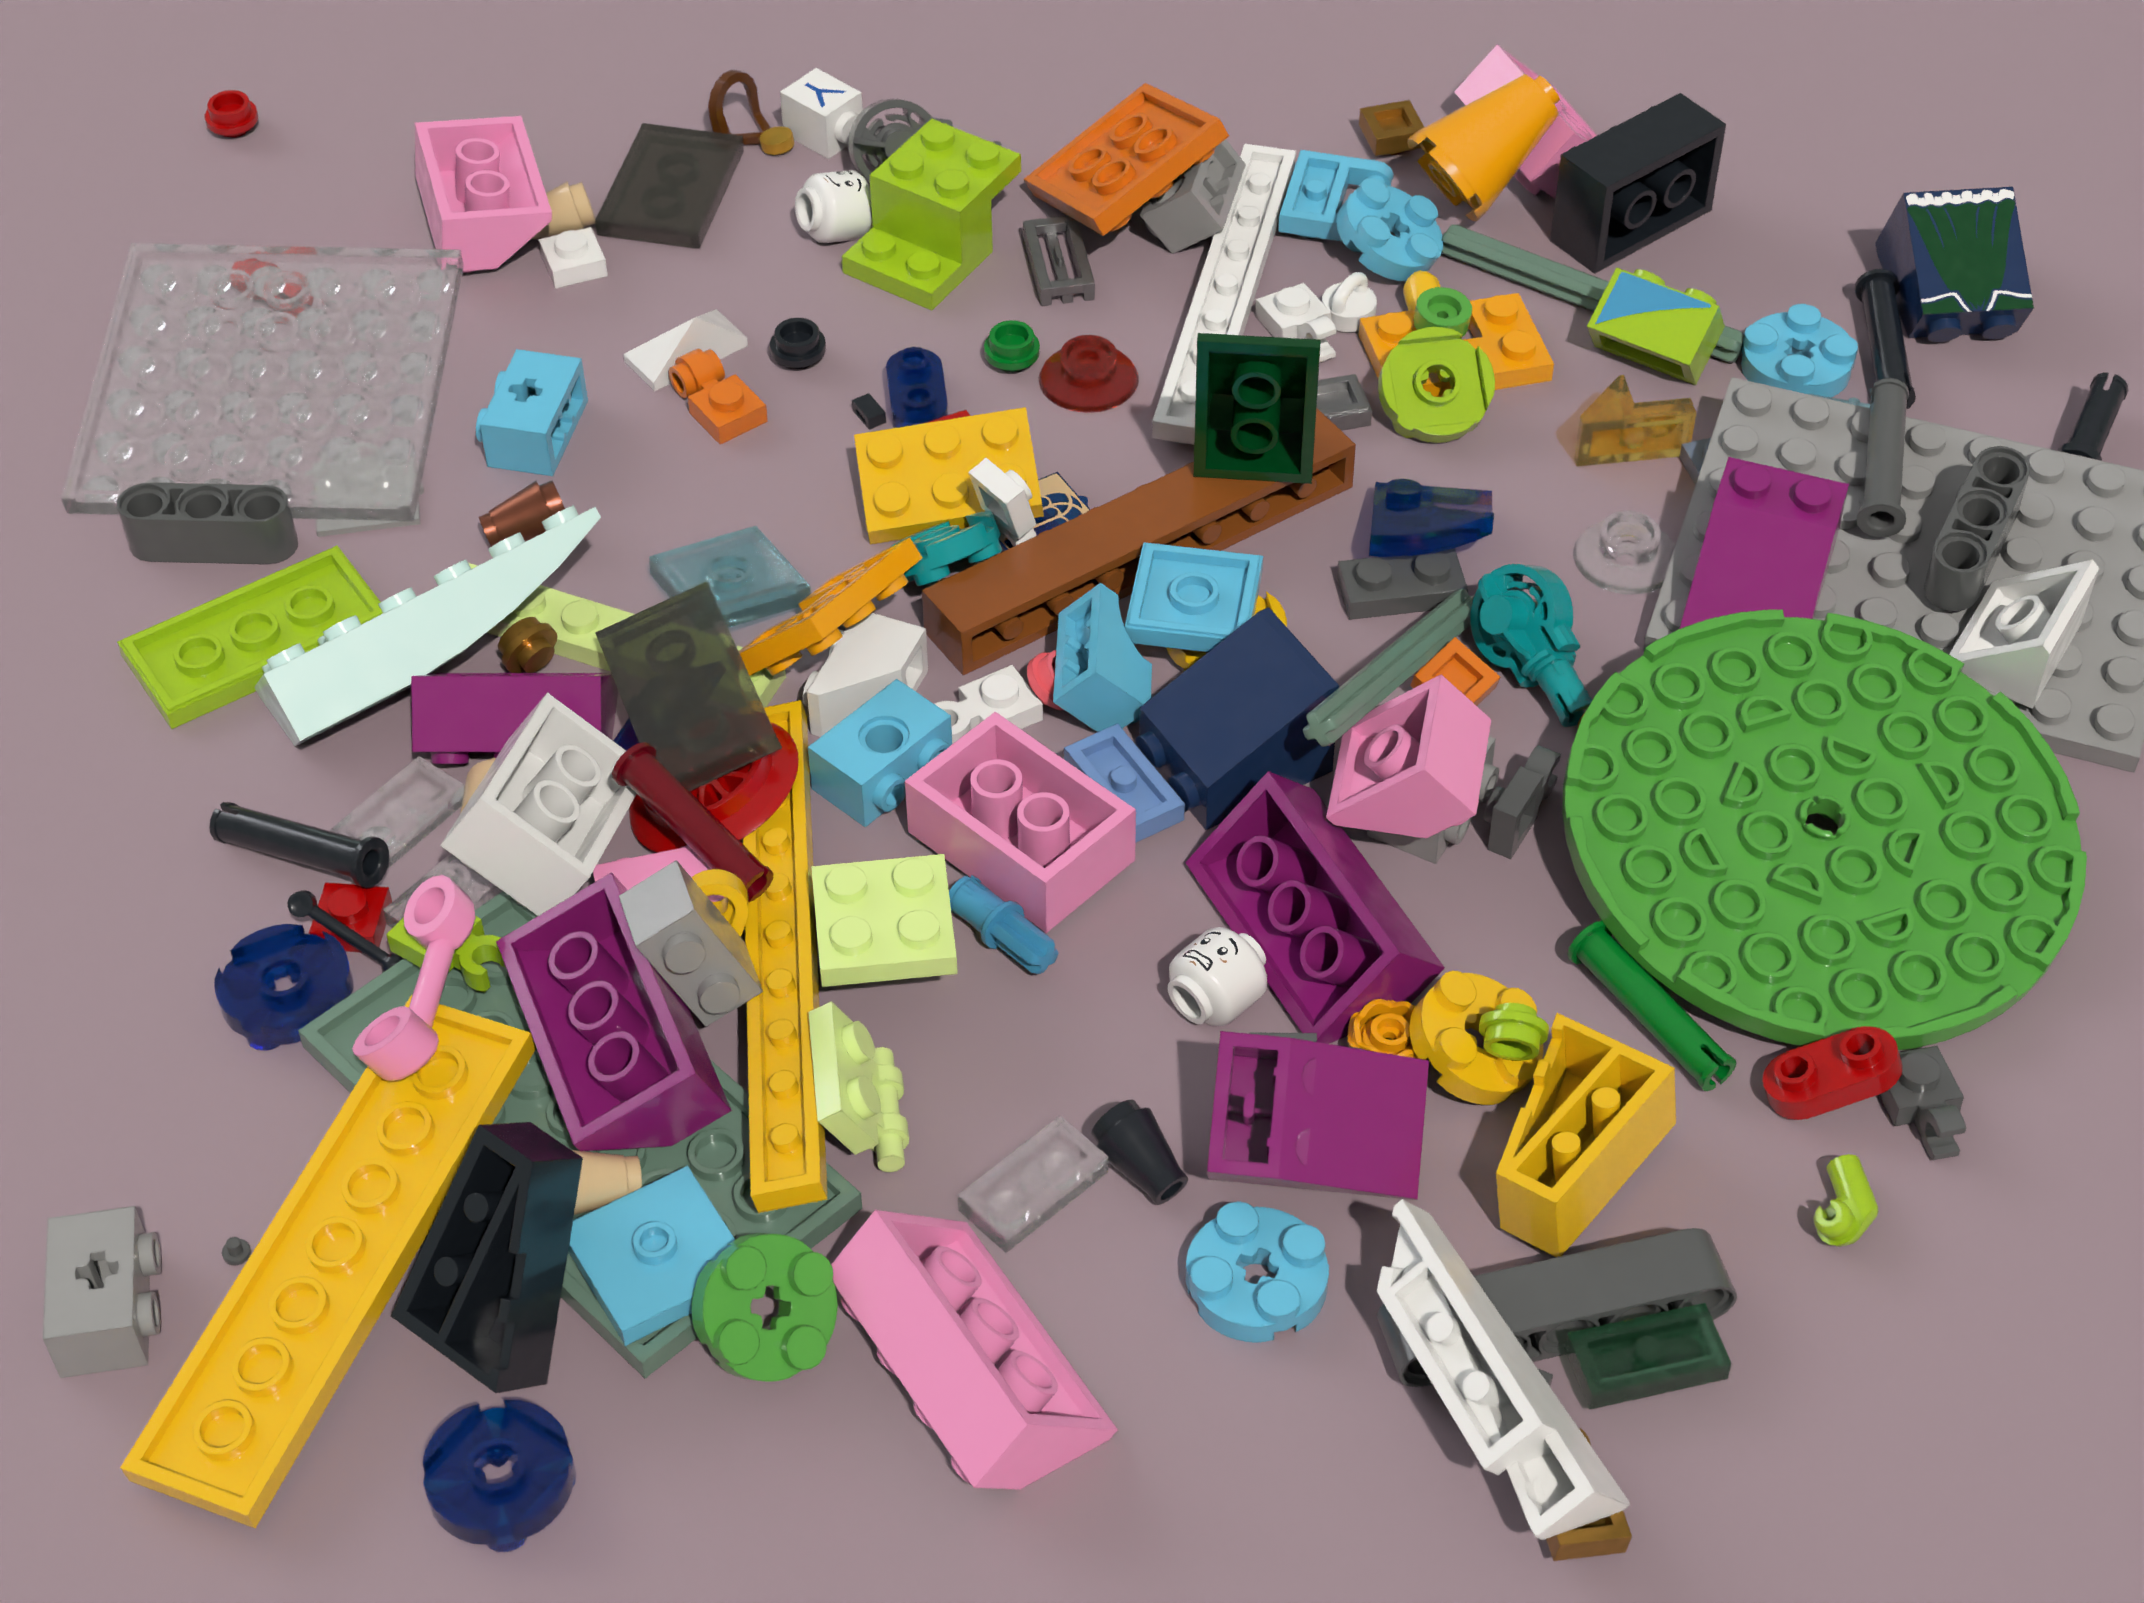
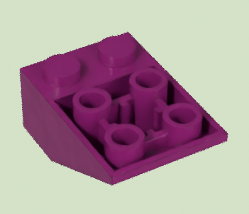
(1317, 1116)

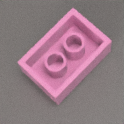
(1021, 820)

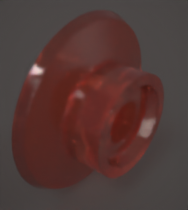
(1088, 375)

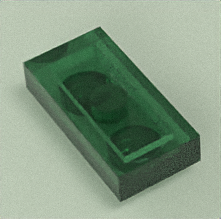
(1647, 1356)

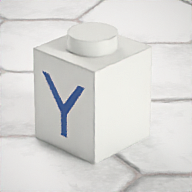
(820, 111)

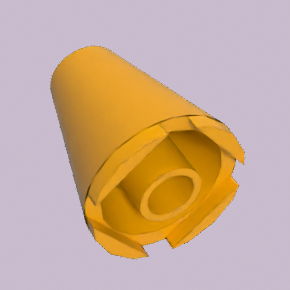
(1486, 141)

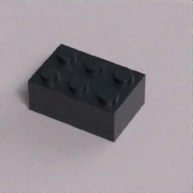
(1637, 182)

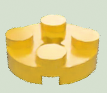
(1440, 1035)

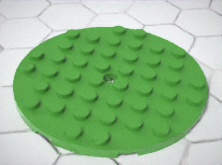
(1947, 852)

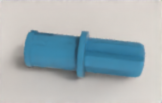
(1002, 924)

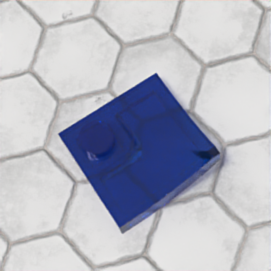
(1426, 519)

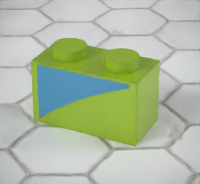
(1657, 324)

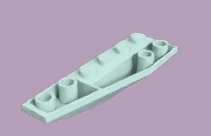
(414, 634)

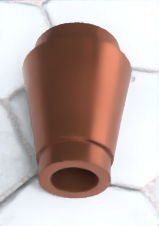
(522, 513)

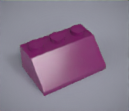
(483, 710)

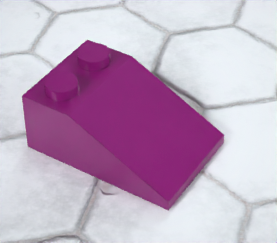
(1766, 543)

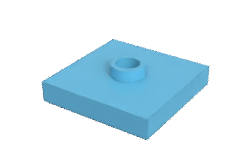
(1191, 596)
(648, 1252)

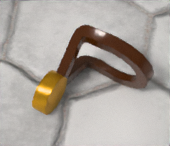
(772, 140)

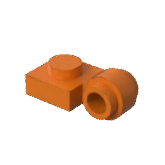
(717, 403)

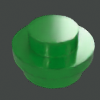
(1011, 346)

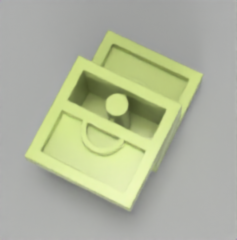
(883, 920)

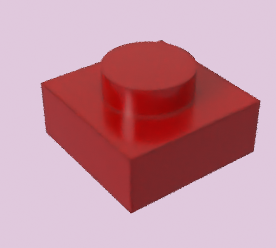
(356, 908)

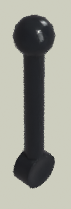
(305, 904)

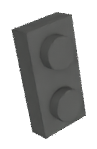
(1398, 583)

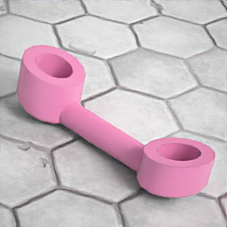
(403, 1038)

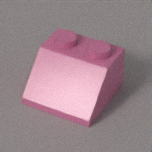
(1412, 763)

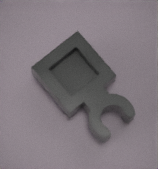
(1517, 806)

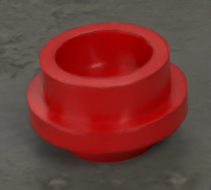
(230, 113)

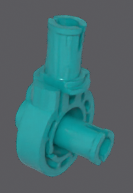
(1531, 634)

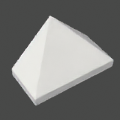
(707, 331)

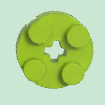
(1455, 361)

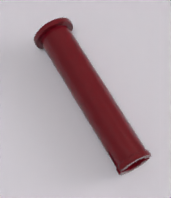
(689, 818)

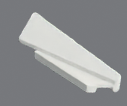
(1492, 1382)

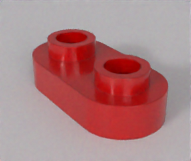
(1832, 1073)

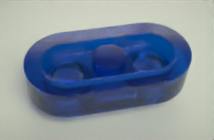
(916, 387)

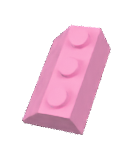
(1567, 131)
(480, 187)

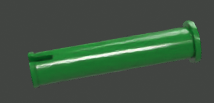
(1651, 1005)

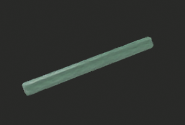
(1549, 277)
(1389, 669)

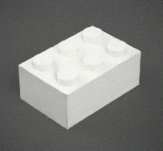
(543, 809)

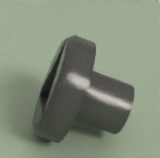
(236, 1251)

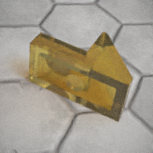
(1627, 431)

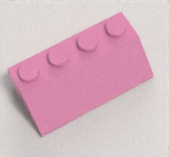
(967, 1350)

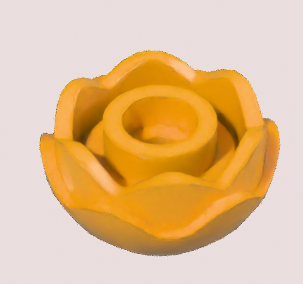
(1380, 1021)

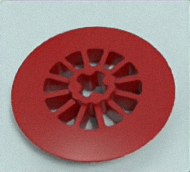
(737, 799)

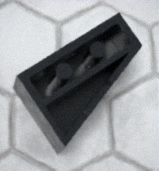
(497, 1258)

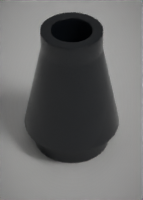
(1139, 1150)

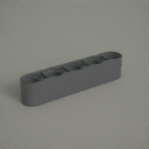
(1591, 1290)

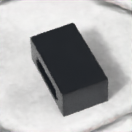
(869, 411)

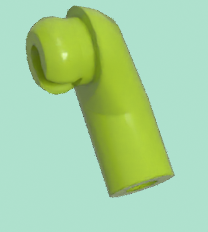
(1853, 1208)

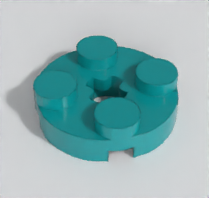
(948, 543)

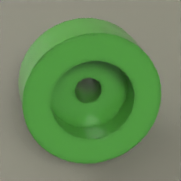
(1443, 309)

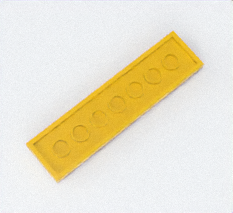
(324, 1274)

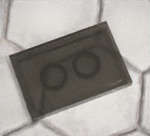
(670, 185)

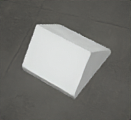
(2025, 629)

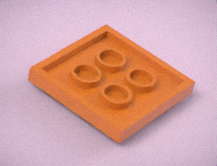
(1126, 158)

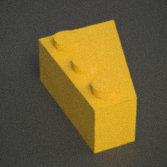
(1581, 1134)

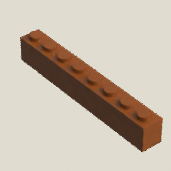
(1024, 588)

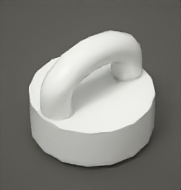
(1350, 302)

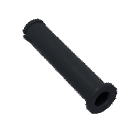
(1878, 294)
(356, 858)

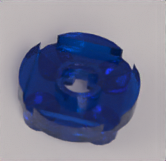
(249, 982)
(505, 1511)

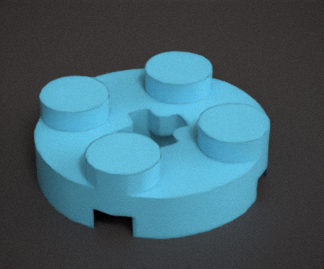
(1377, 211)
(1819, 349)
(1264, 1237)

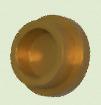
(527, 645)

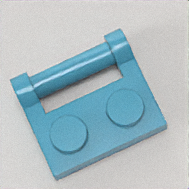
(1319, 191)

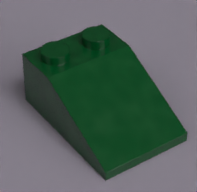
(1255, 407)

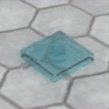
(742, 571)

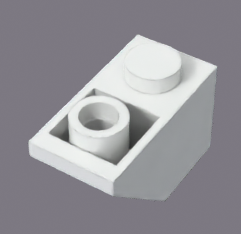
(863, 665)

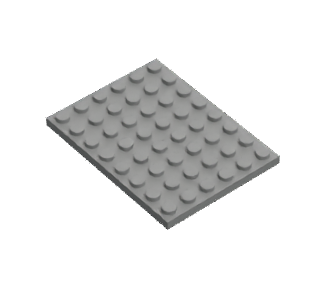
(2067, 515)

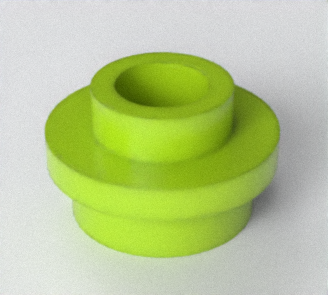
(1513, 1031)

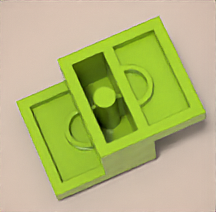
(931, 213)

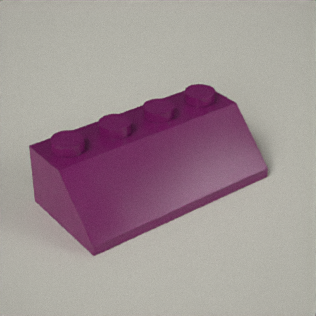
(1312, 907)
(610, 1027)

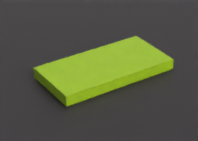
(221, 646)

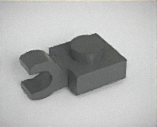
(1928, 1098)

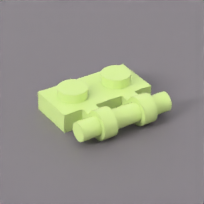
(857, 1087)

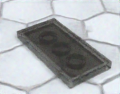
(688, 688)

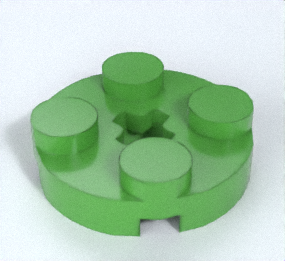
(805, 1317)

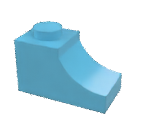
(1097, 665)

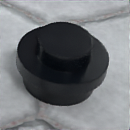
(797, 343)

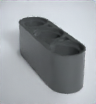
(208, 523)
(1976, 528)

